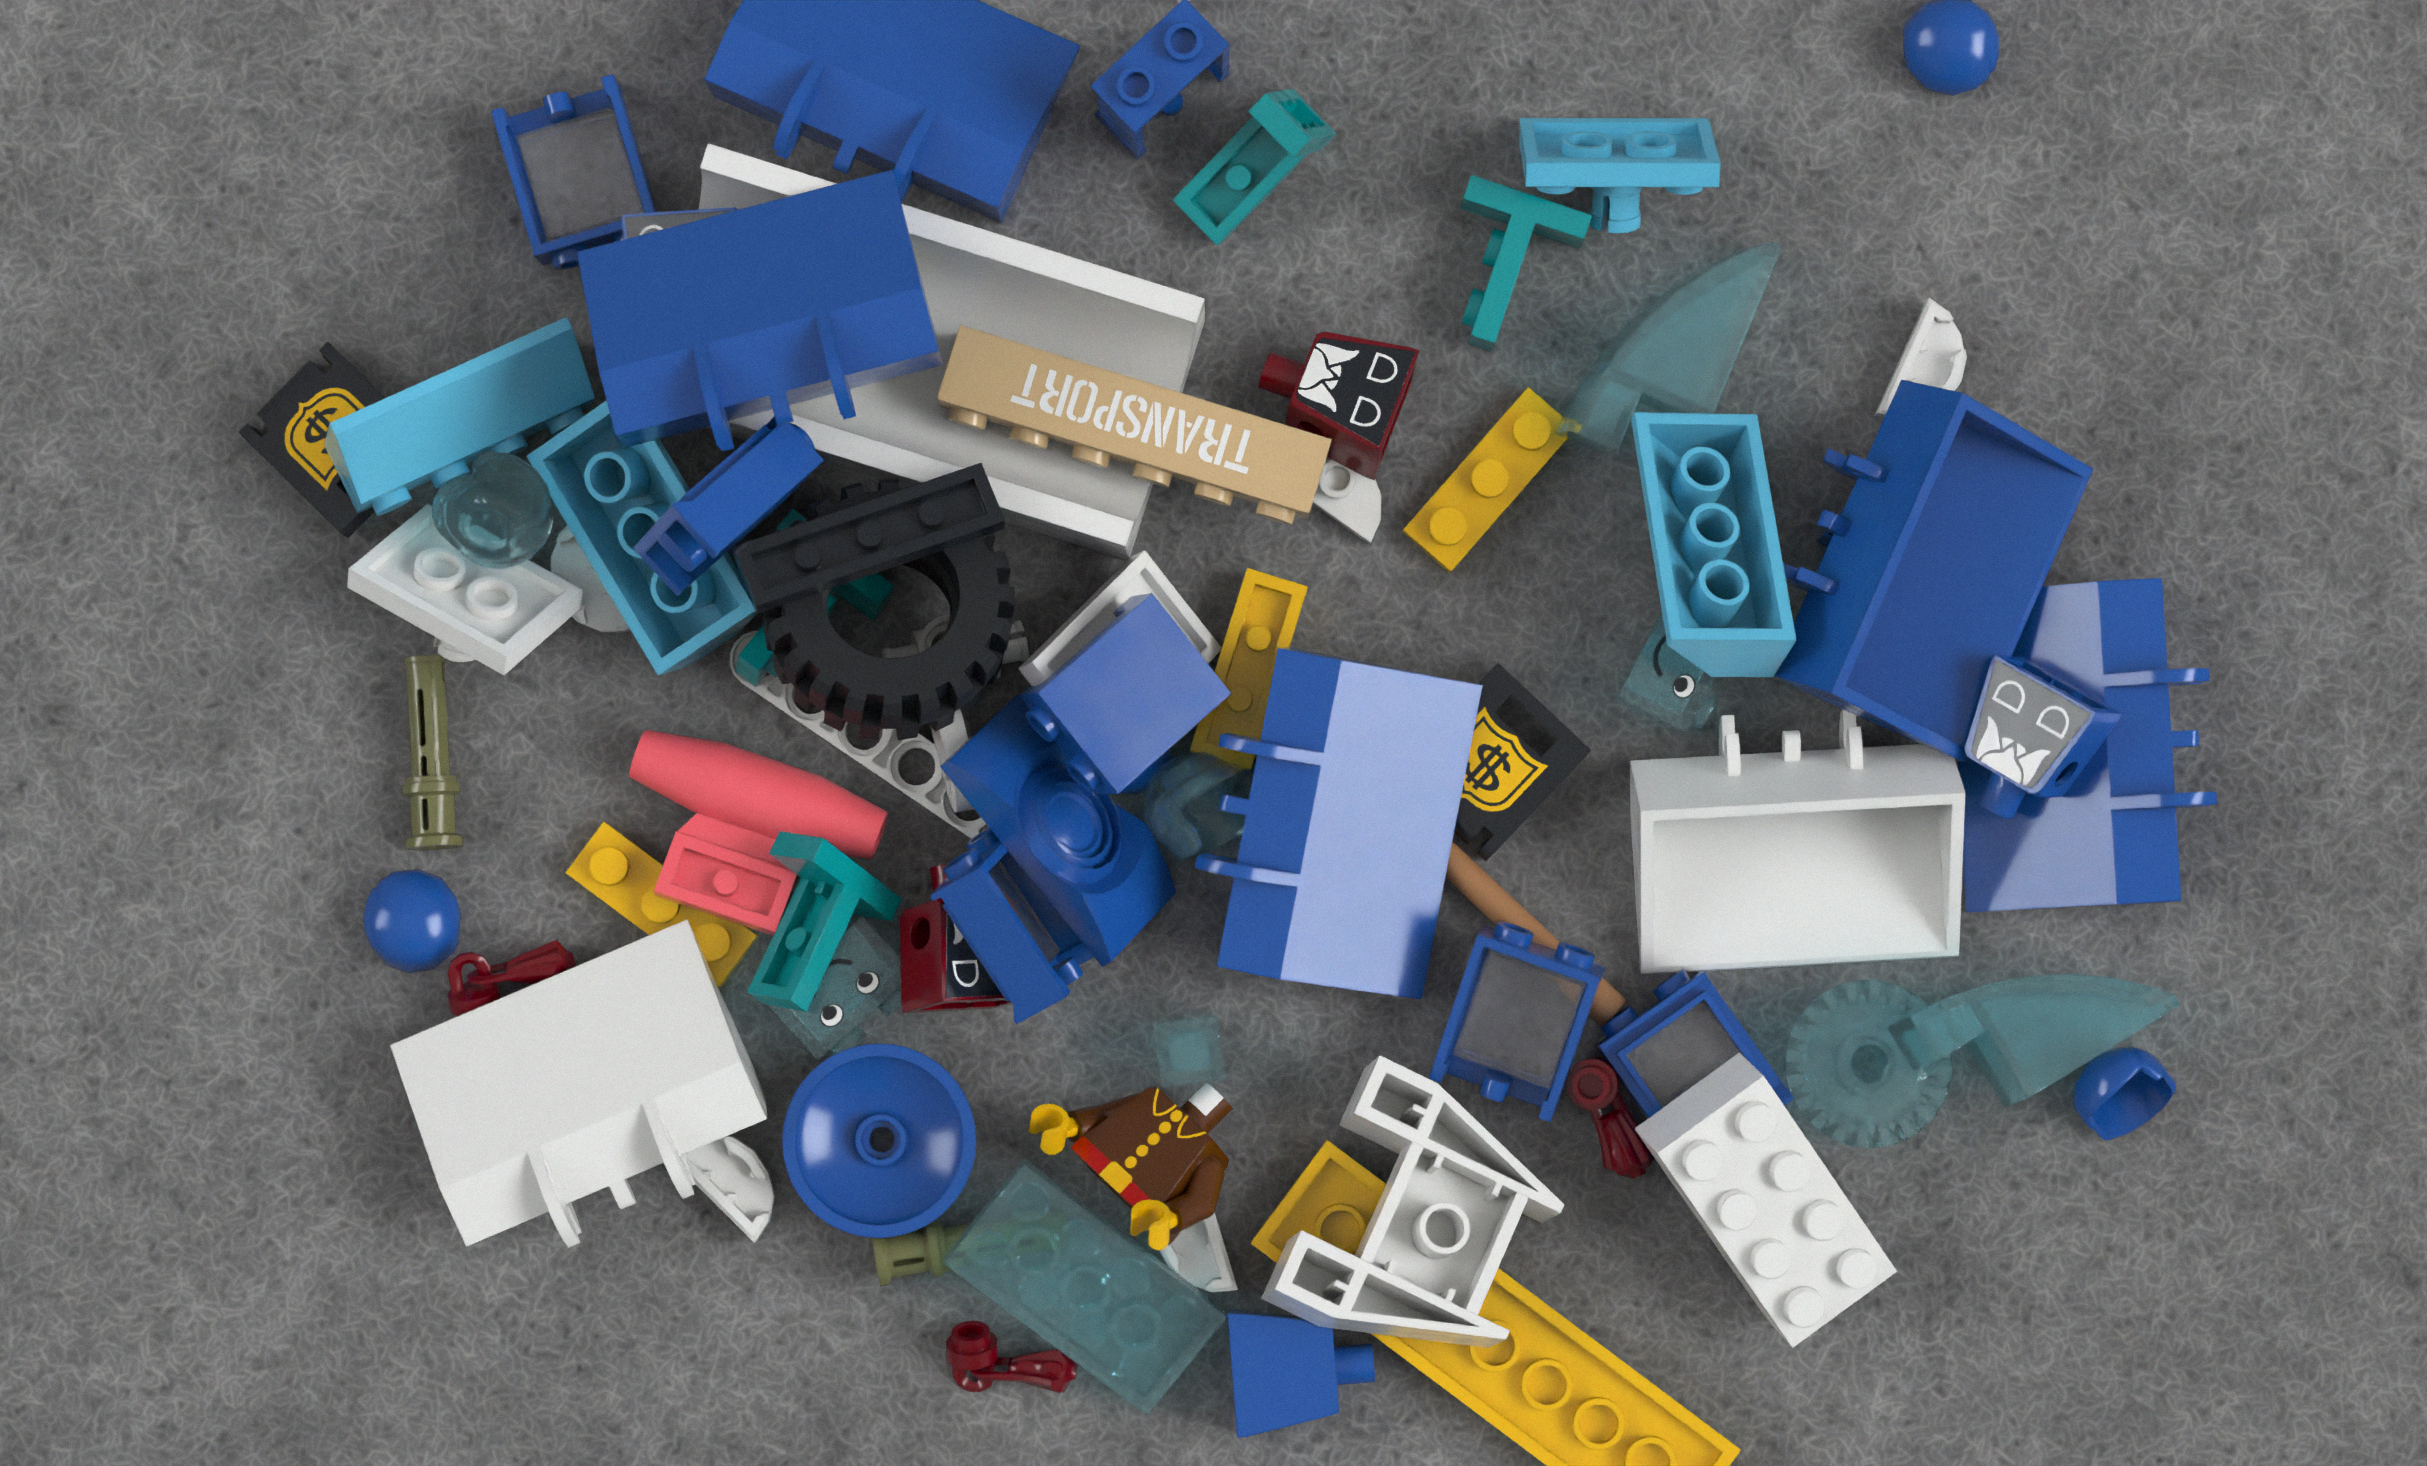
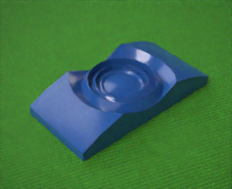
(1074, 844)

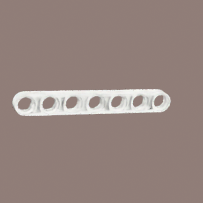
(881, 759)

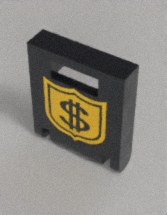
(298, 429)
(1503, 772)

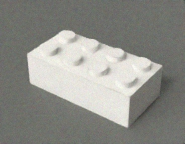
(1766, 1199)

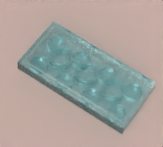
(1085, 1286)

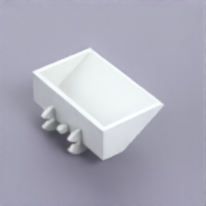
(1796, 855)
(580, 1086)

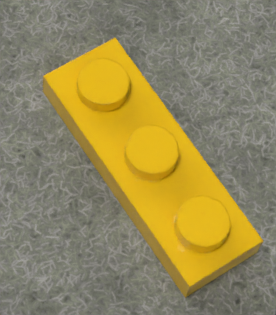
(1487, 481)
(1259, 625)
(626, 881)

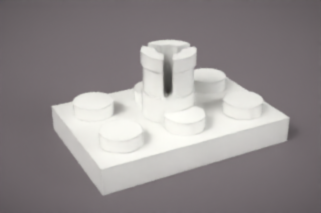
(1135, 577)
(467, 607)

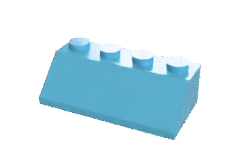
(457, 415)
(609, 503)
(1714, 541)

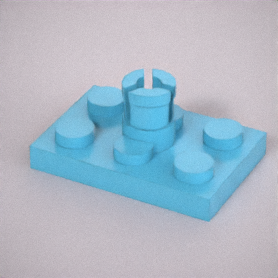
(1618, 160)

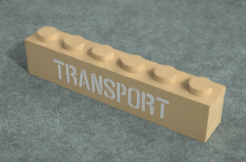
(1132, 423)

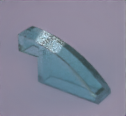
(1673, 351)
(2031, 1027)

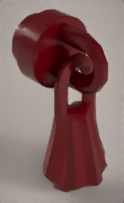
(483, 986)
(1593, 1086)
(976, 1349)

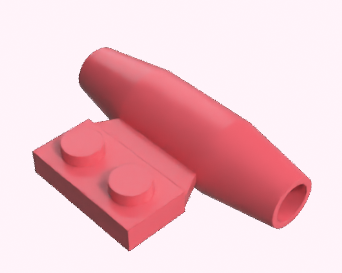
(740, 805)

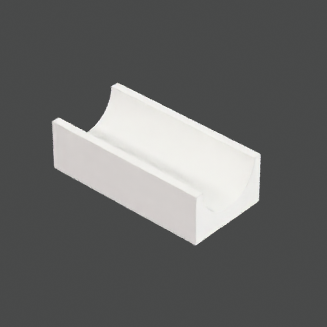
(1009, 293)

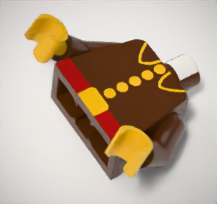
(1147, 1155)

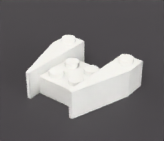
(1433, 1229)

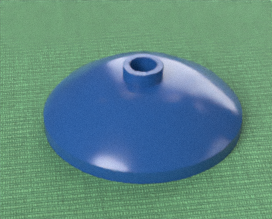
(832, 1151)

